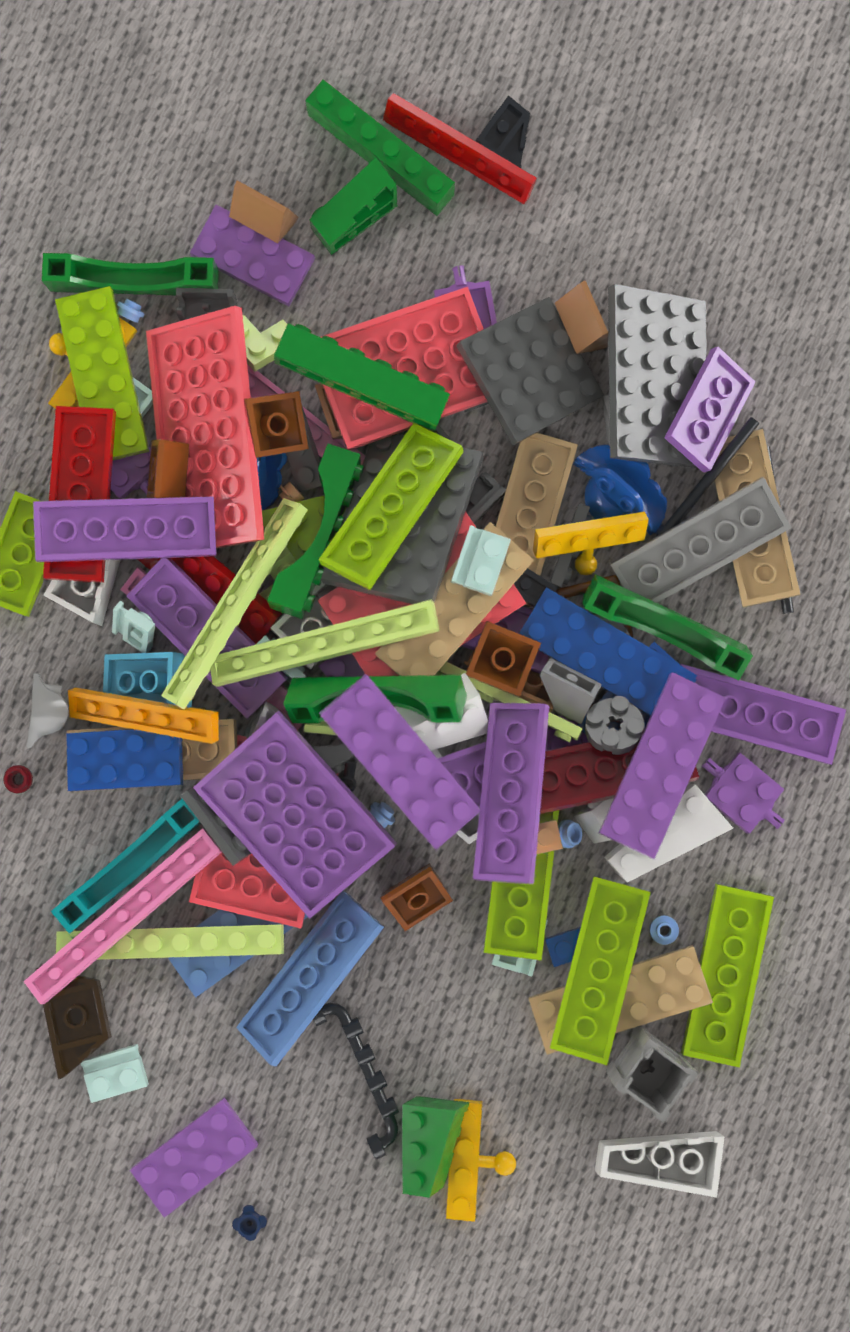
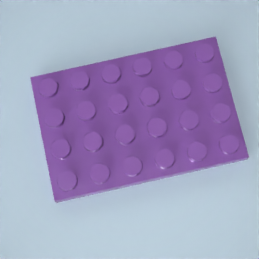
(295, 814)

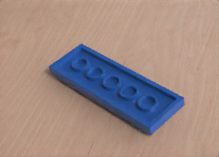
(600, 651)

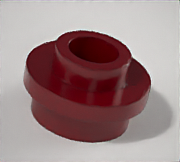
(9, 779)

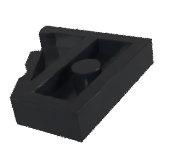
(507, 131)

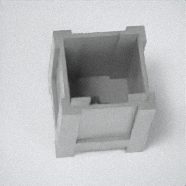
(653, 1088)

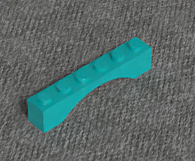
(126, 867)

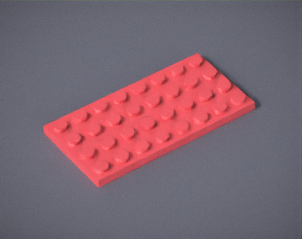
(199, 401)

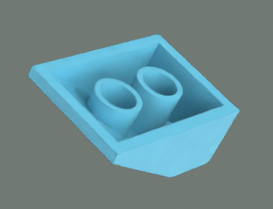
(141, 674)

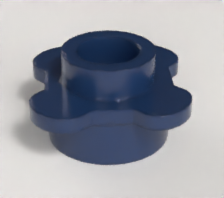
(247, 1231)

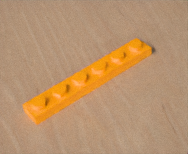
(143, 715)

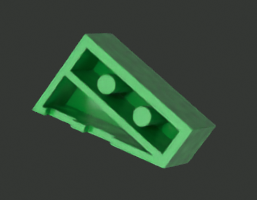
(355, 207)
(428, 1142)

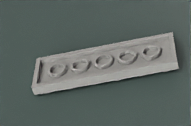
(703, 543)

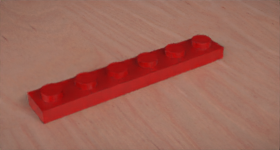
(459, 148)

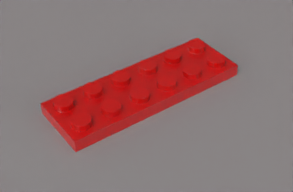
(81, 472)
(214, 580)

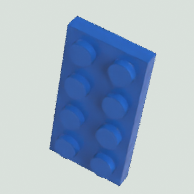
(123, 760)

